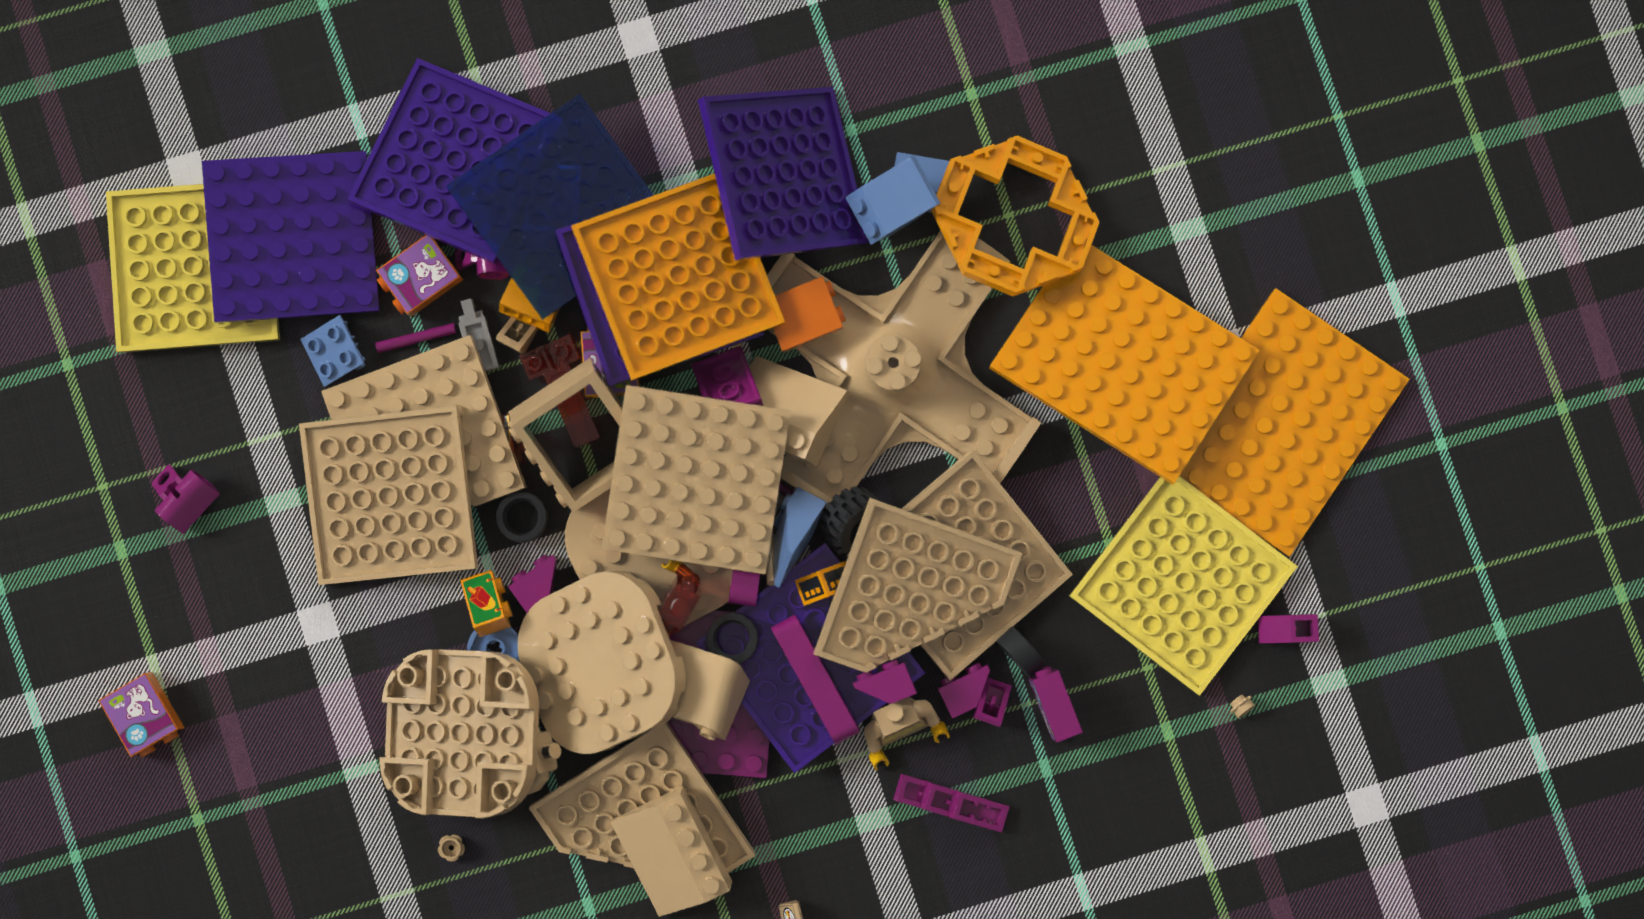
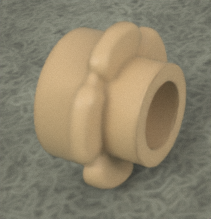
(1241, 706)
(445, 852)

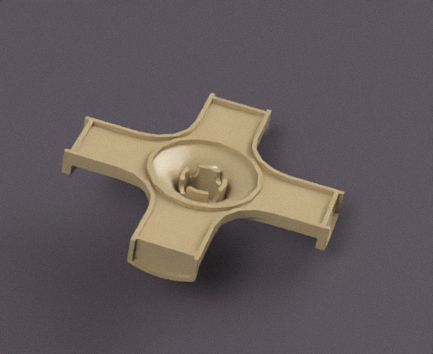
(904, 374)

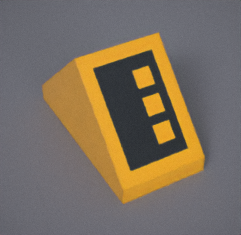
(820, 583)

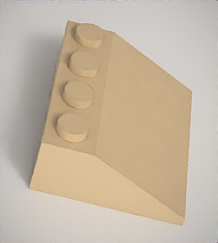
(812, 404)
(672, 853)

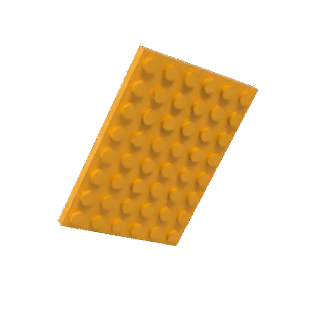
(1126, 362)
(1292, 423)

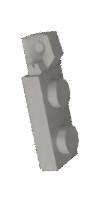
(475, 324)

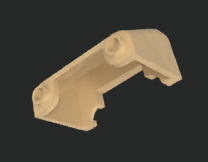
(711, 691)

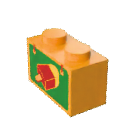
(486, 603)

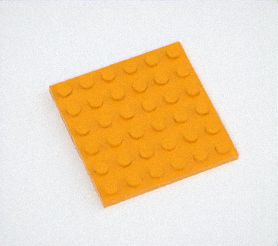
(673, 278)

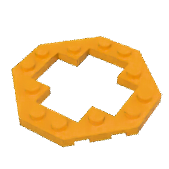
(963, 233)

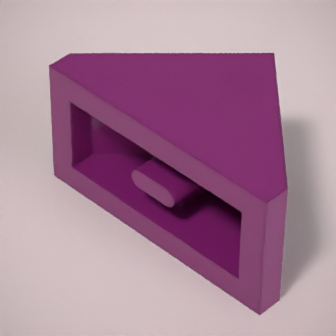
(992, 702)

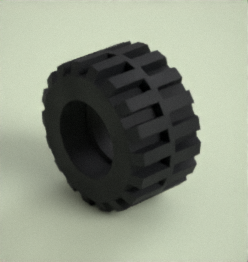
(841, 516)

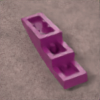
(951, 803)

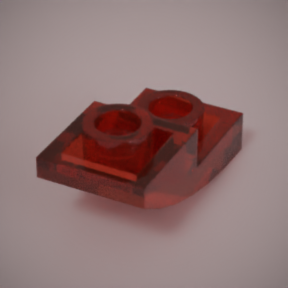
(550, 356)

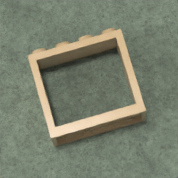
(545, 400)

